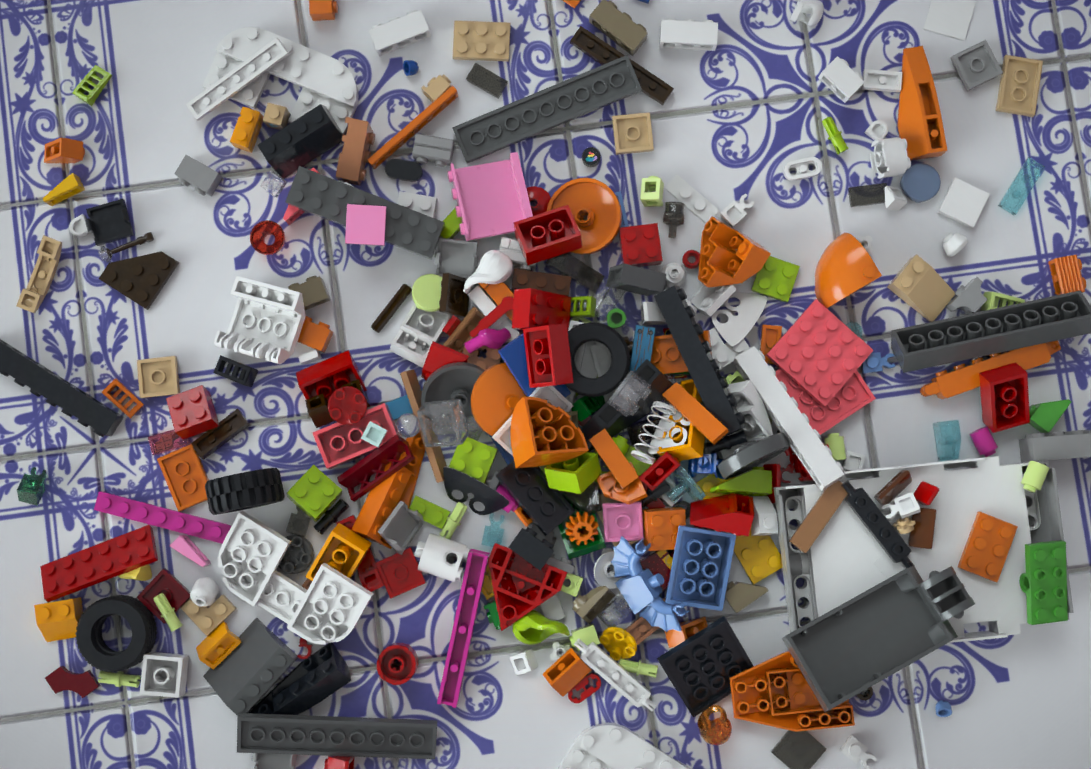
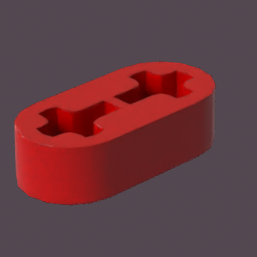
(587, 691)

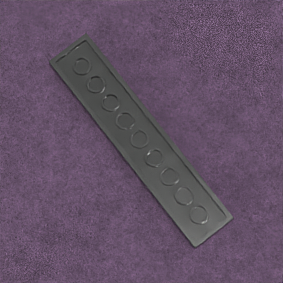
(547, 109)
(336, 736)

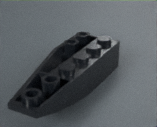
(613, 420)
(307, 684)

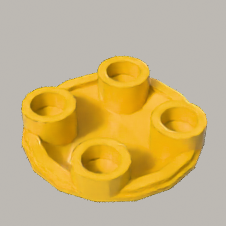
(618, 643)

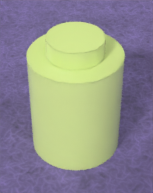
(836, 445)
(1034, 476)

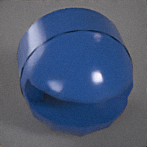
(410, 67)

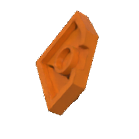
(611, 489)

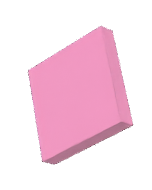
(365, 225)
(622, 520)

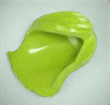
(535, 628)

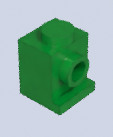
(492, 615)

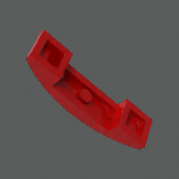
(367, 569)

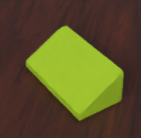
(451, 225)

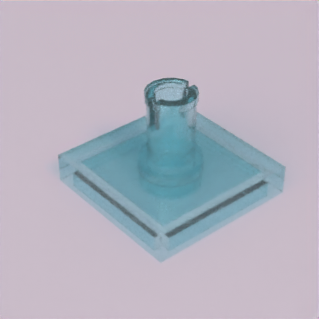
(685, 484)

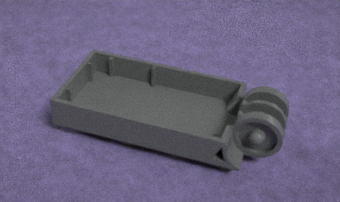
(877, 633)

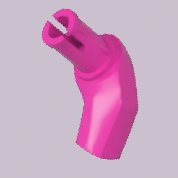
(488, 337)

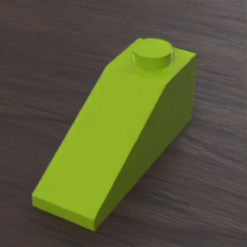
(752, 483)

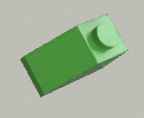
(1045, 415)

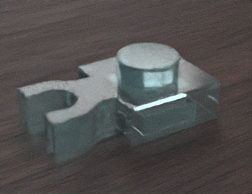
(493, 533)

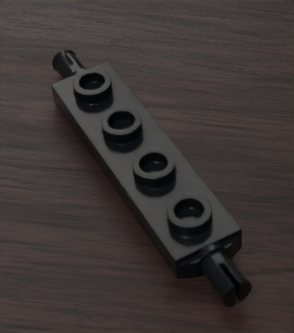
(877, 524)

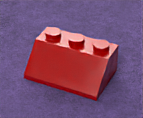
(548, 355)
(328, 375)

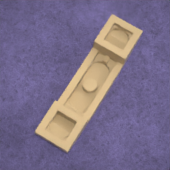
(42, 275)

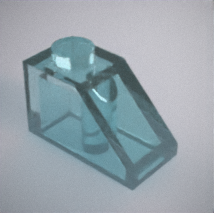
(947, 439)

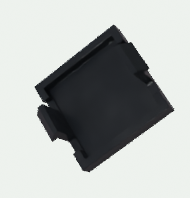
(109, 222)

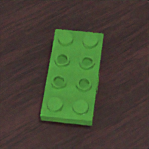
(1045, 582)

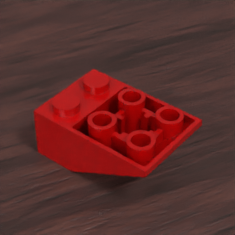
(724, 513)

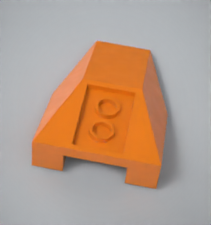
(781, 698)

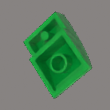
(572, 548)

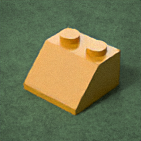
(59, 618)

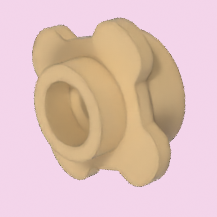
(904, 525)

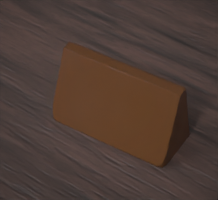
(894, 487)
(923, 529)

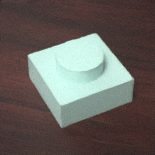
(374, 434)

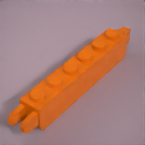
(967, 377)

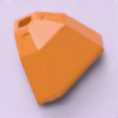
(728, 255)

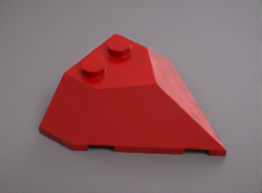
(519, 584)

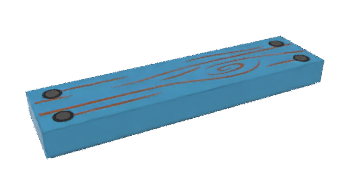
(641, 346)

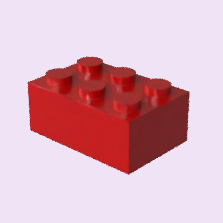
(548, 235)
(539, 308)
(1004, 397)

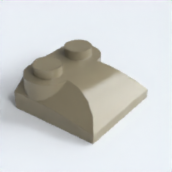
(592, 603)

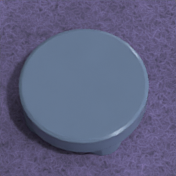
(920, 182)

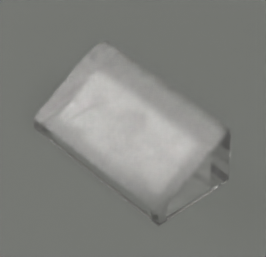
(606, 300)

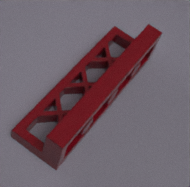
(375, 463)

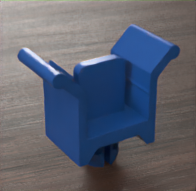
(705, 465)

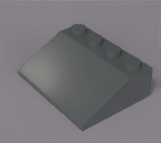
(251, 668)

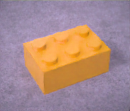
(341, 551)

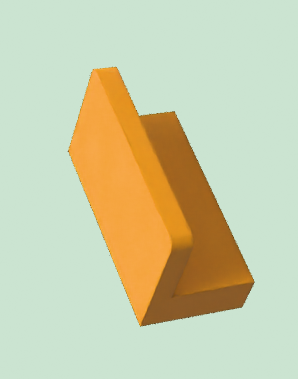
(217, 646)

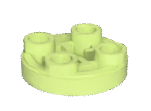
(427, 292)

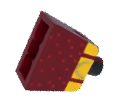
(660, 563)

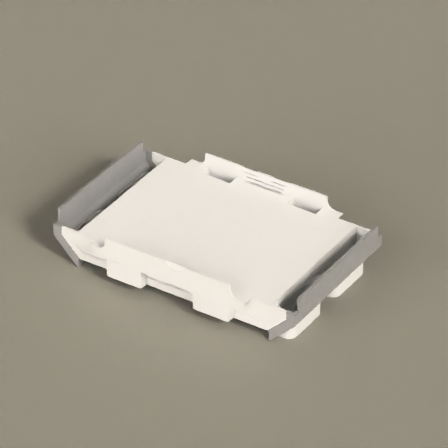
(845, 551)

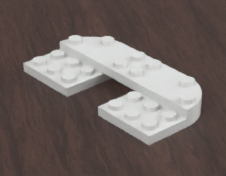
(321, 76)
(319, 614)
(615, 748)

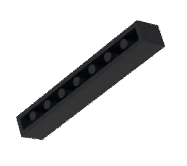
(698, 358)
(58, 391)

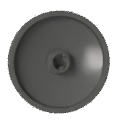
(452, 383)

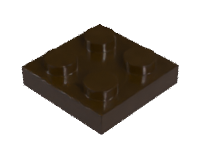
(453, 298)

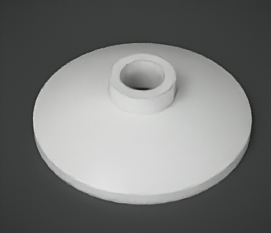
(601, 575)

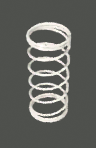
(657, 405)

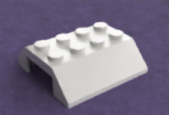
(263, 321)

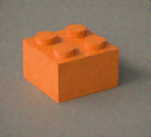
(661, 527)

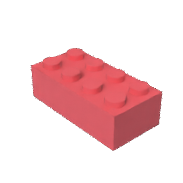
(344, 443)

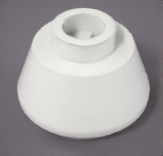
(954, 243)
(679, 272)

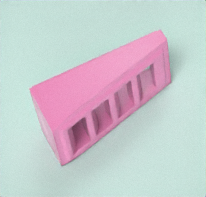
(187, 548)

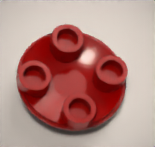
(347, 405)

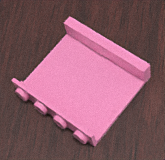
(490, 197)

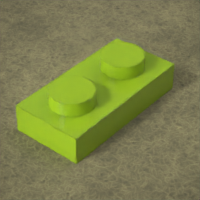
(431, 512)

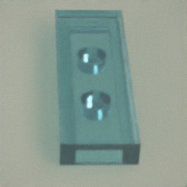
(1021, 186)

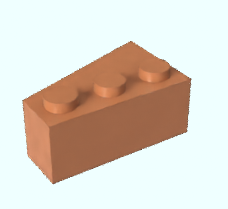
(355, 151)

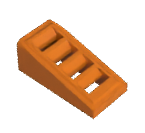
(112, 398)

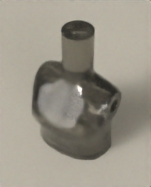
(673, 216)

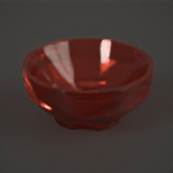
(258, 235)

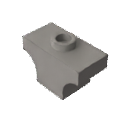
(968, 297)

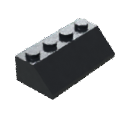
(301, 141)

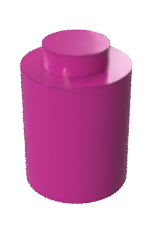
(984, 441)
(512, 506)

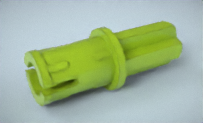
(834, 135)

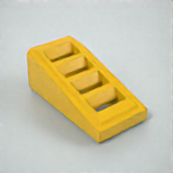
(67, 188)

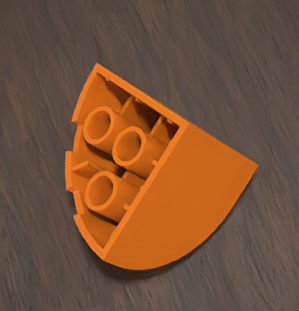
(843, 270)
(543, 434)

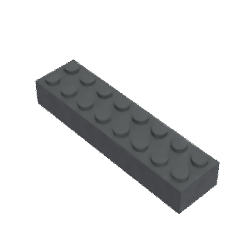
(329, 200)

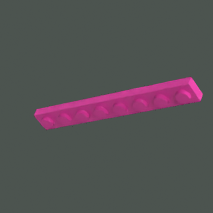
(161, 517)

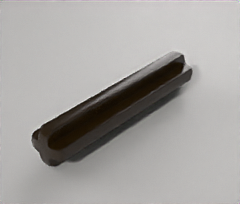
(391, 308)

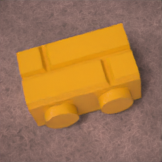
(247, 129)

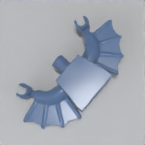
(643, 588)

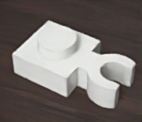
(735, 212)
(904, 505)
(856, 751)

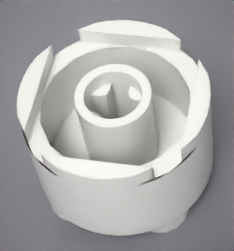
(889, 157)

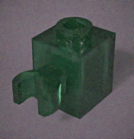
(32, 487)

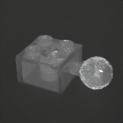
(440, 421)

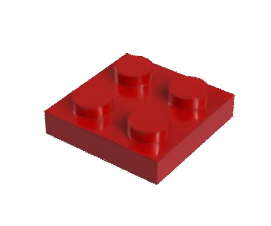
(400, 573)

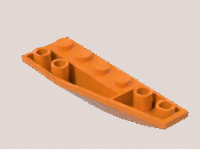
(919, 108)
(387, 495)

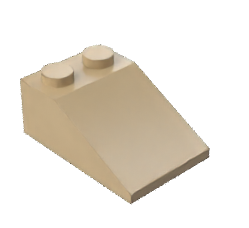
(922, 288)

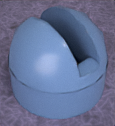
(943, 709)

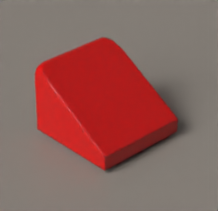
(925, 493)

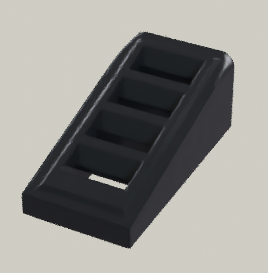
(246, 376)

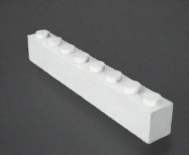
(789, 419)

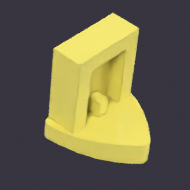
(141, 574)

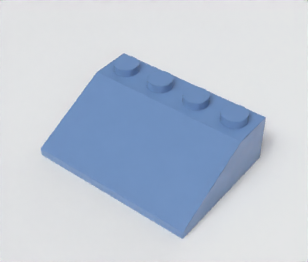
(700, 567)

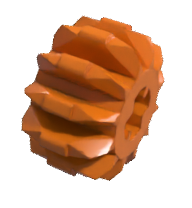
(584, 534)

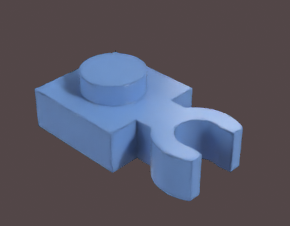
(875, 362)

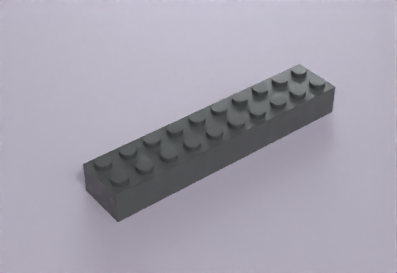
(991, 331)

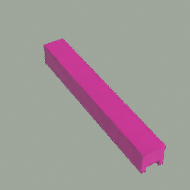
(463, 627)

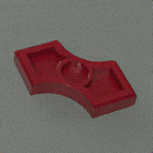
(81, 683)

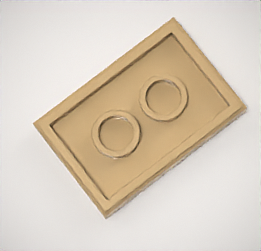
(1019, 85)

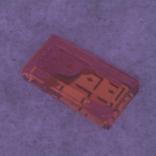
(166, 442)

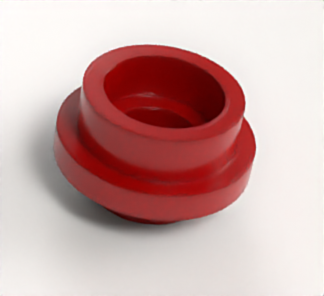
(691, 253)

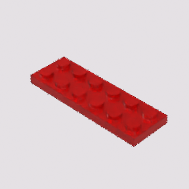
(98, 563)

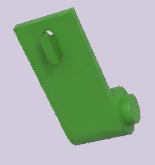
(616, 318)

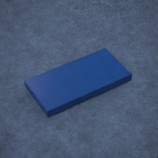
(515, 359)

